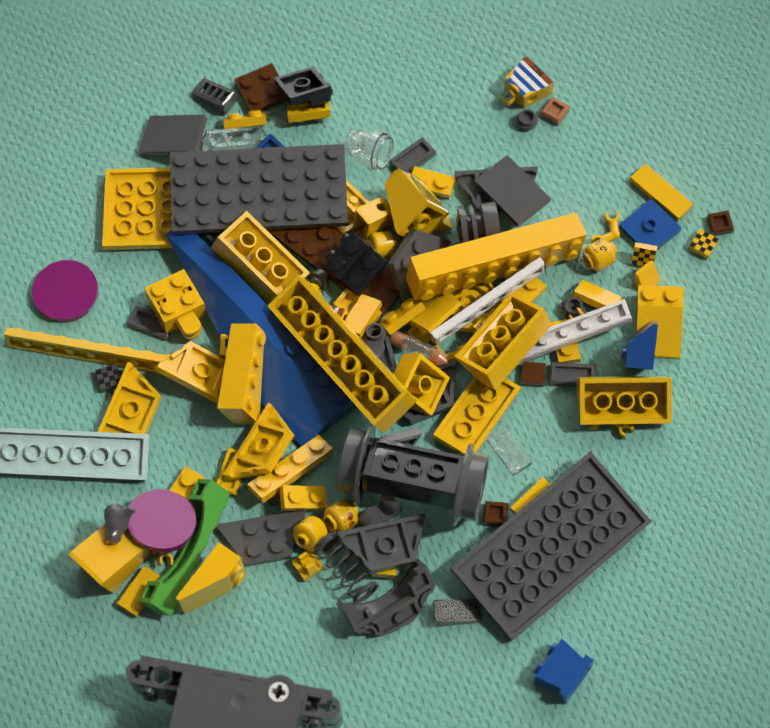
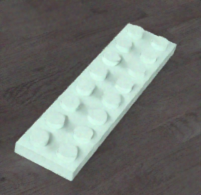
(74, 453)

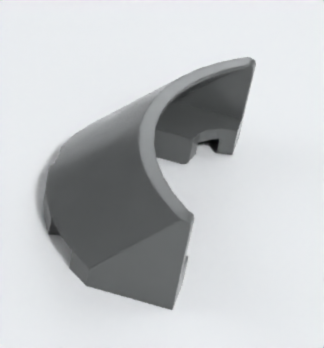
(395, 607)

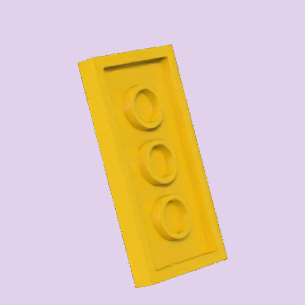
(475, 415)

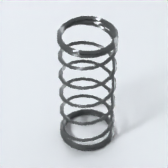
(324, 540)

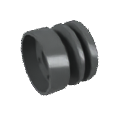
(477, 225)

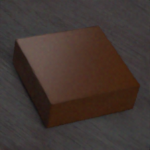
(720, 223)
(533, 374)
(495, 513)

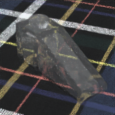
(232, 138)

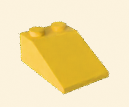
(666, 307)
(213, 579)

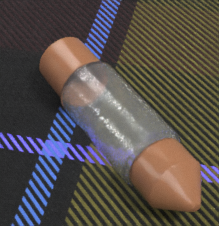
(410, 345)

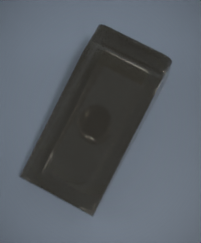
(456, 612)

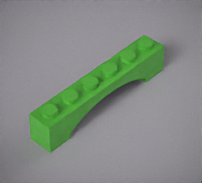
(208, 502)

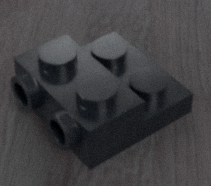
(304, 86)
(355, 262)

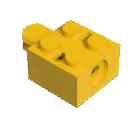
(178, 304)

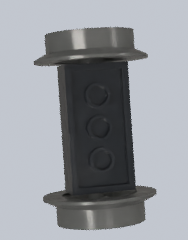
(412, 473)

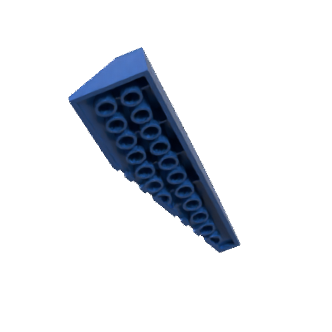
(290, 375)

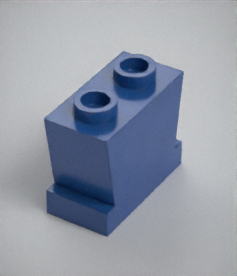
(562, 670)

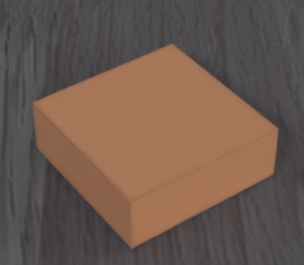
(555, 111)

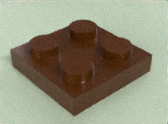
(259, 89)

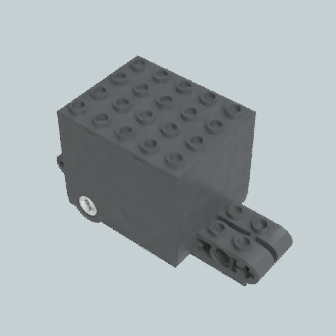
(230, 699)

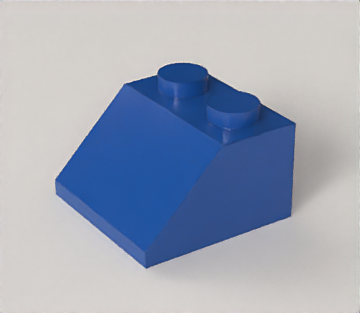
(641, 348)

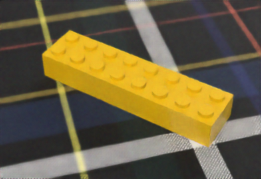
(494, 256)
(342, 354)

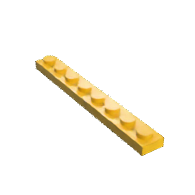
(82, 349)

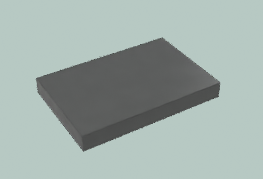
(172, 134)
(512, 190)

